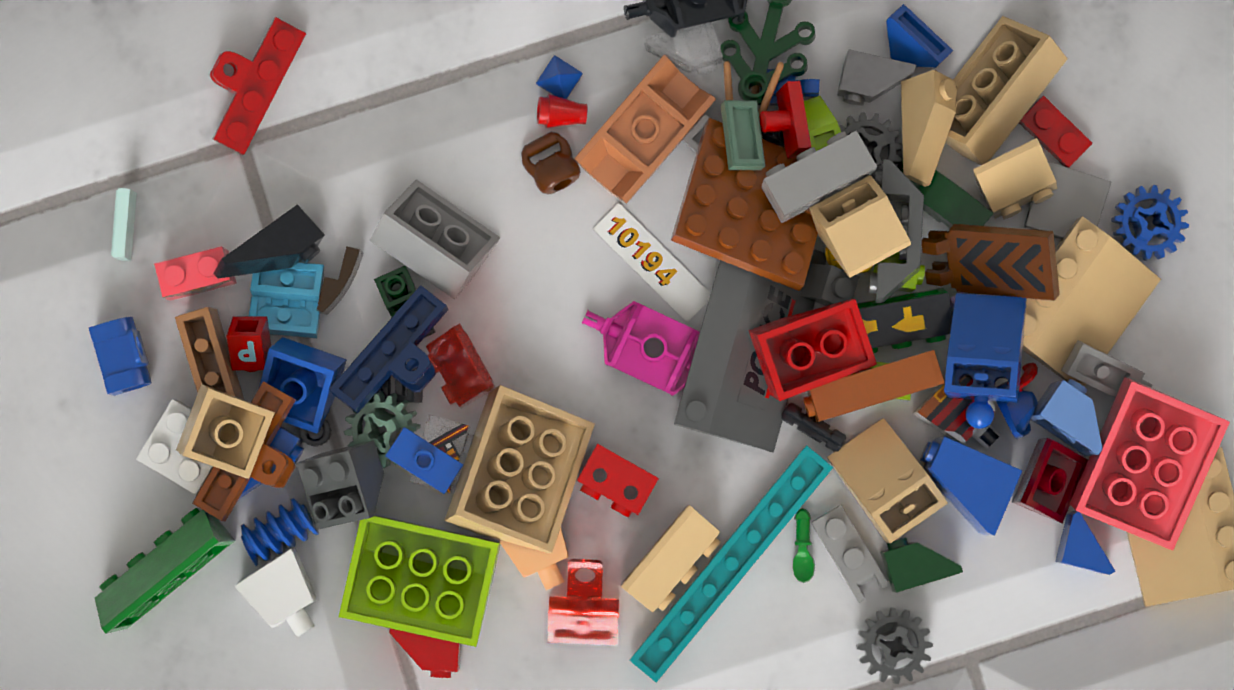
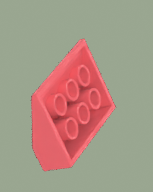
(1149, 463)

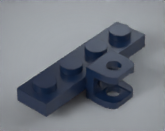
(393, 353)

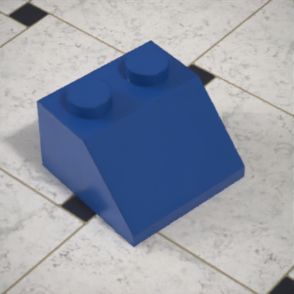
(305, 376)

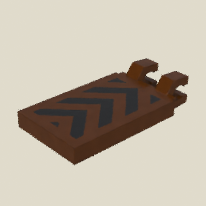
(994, 261)

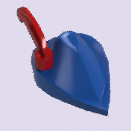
(1019, 414)

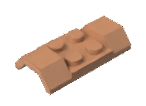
(644, 130)

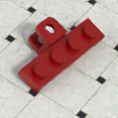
(254, 83)

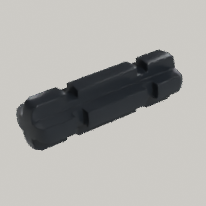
(816, 430)

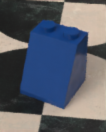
(971, 481)

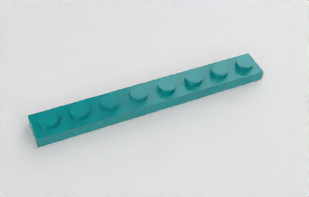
(731, 563)

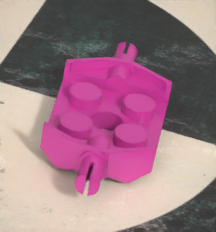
(625, 340)

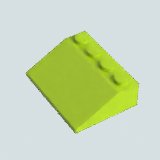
(419, 579)

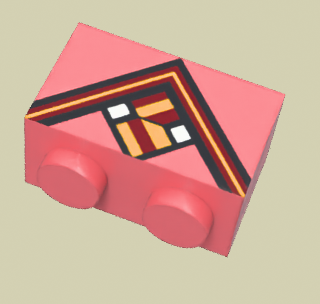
(191, 274)

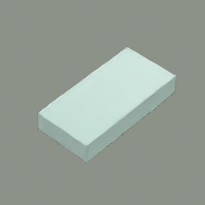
(123, 224)

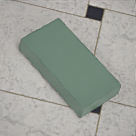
(742, 135)

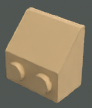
(1016, 179)
(224, 431)

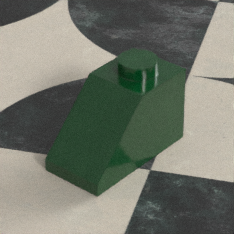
(915, 565)

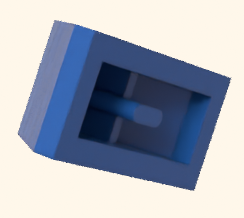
(1080, 548)

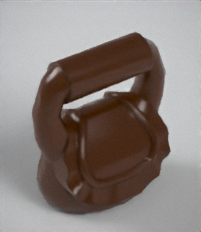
(555, 170)

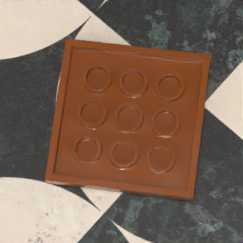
(733, 220)

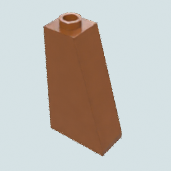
(874, 386)

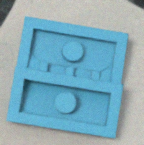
(289, 299)

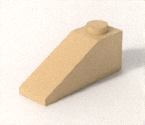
(927, 116)

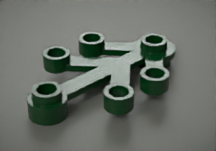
(766, 50)

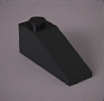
(275, 247)

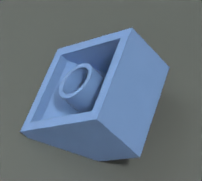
(1069, 416)

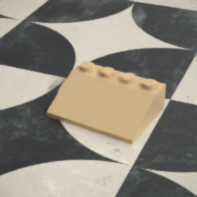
(1097, 300)
(520, 470)
(1204, 551)

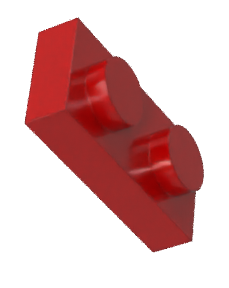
(1055, 132)

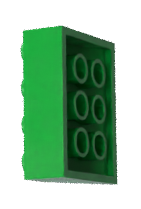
(161, 571)

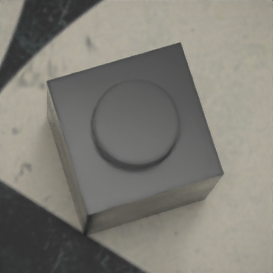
(828, 284)

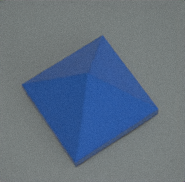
(559, 78)

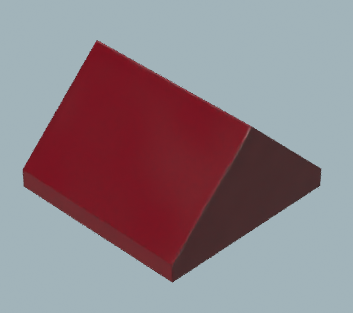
(1050, 479)

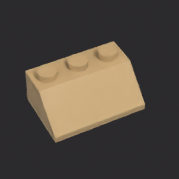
(671, 559)

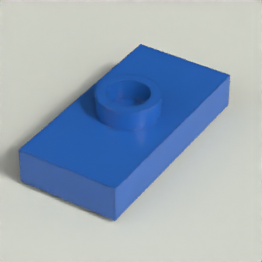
(424, 460)

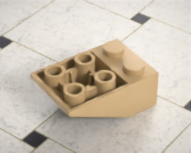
(887, 481)

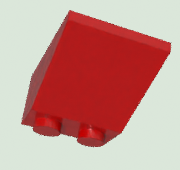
(812, 348)

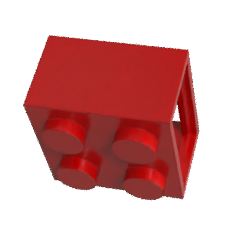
(620, 475)

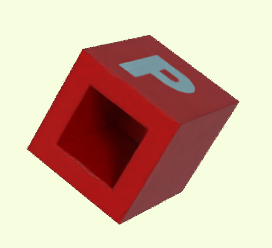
(248, 342)

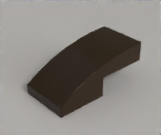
(333, 289)

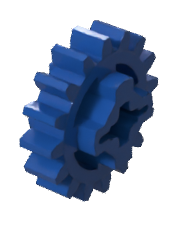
(1157, 210)

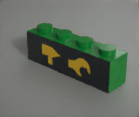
(907, 319)

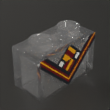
(450, 438)

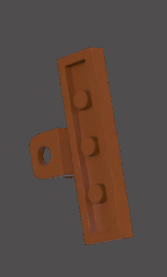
(224, 488)

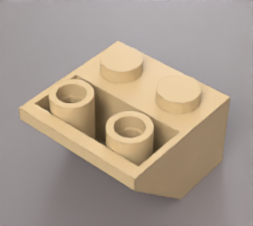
(859, 226)

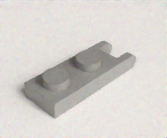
(848, 550)

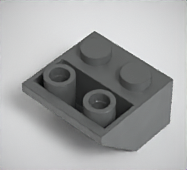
(342, 484)

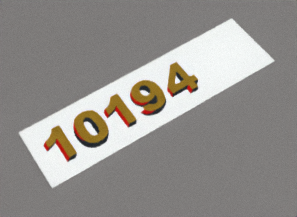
(652, 262)

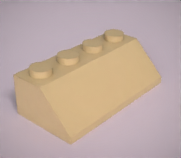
(1000, 87)

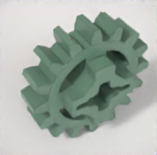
(376, 416)

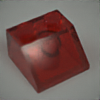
(460, 367)

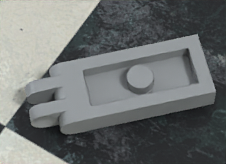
(1100, 369)

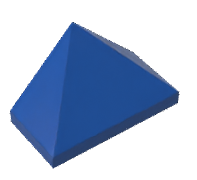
(914, 41)

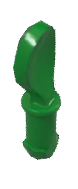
(803, 562)

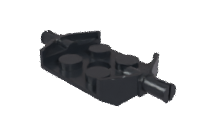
(681, 14)

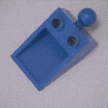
(987, 347)

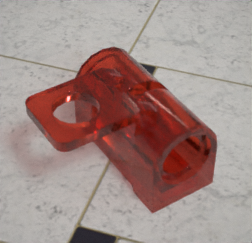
(583, 614)

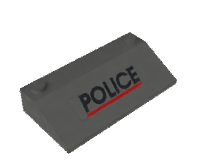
(725, 380)

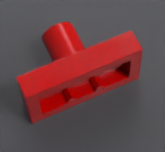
(789, 119)

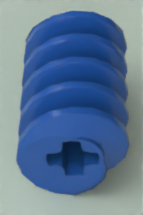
(277, 531)

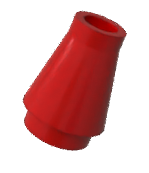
(557, 112)

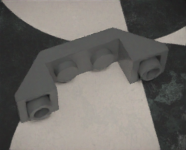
(899, 188)

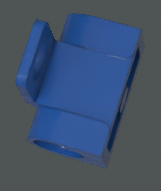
(120, 355)

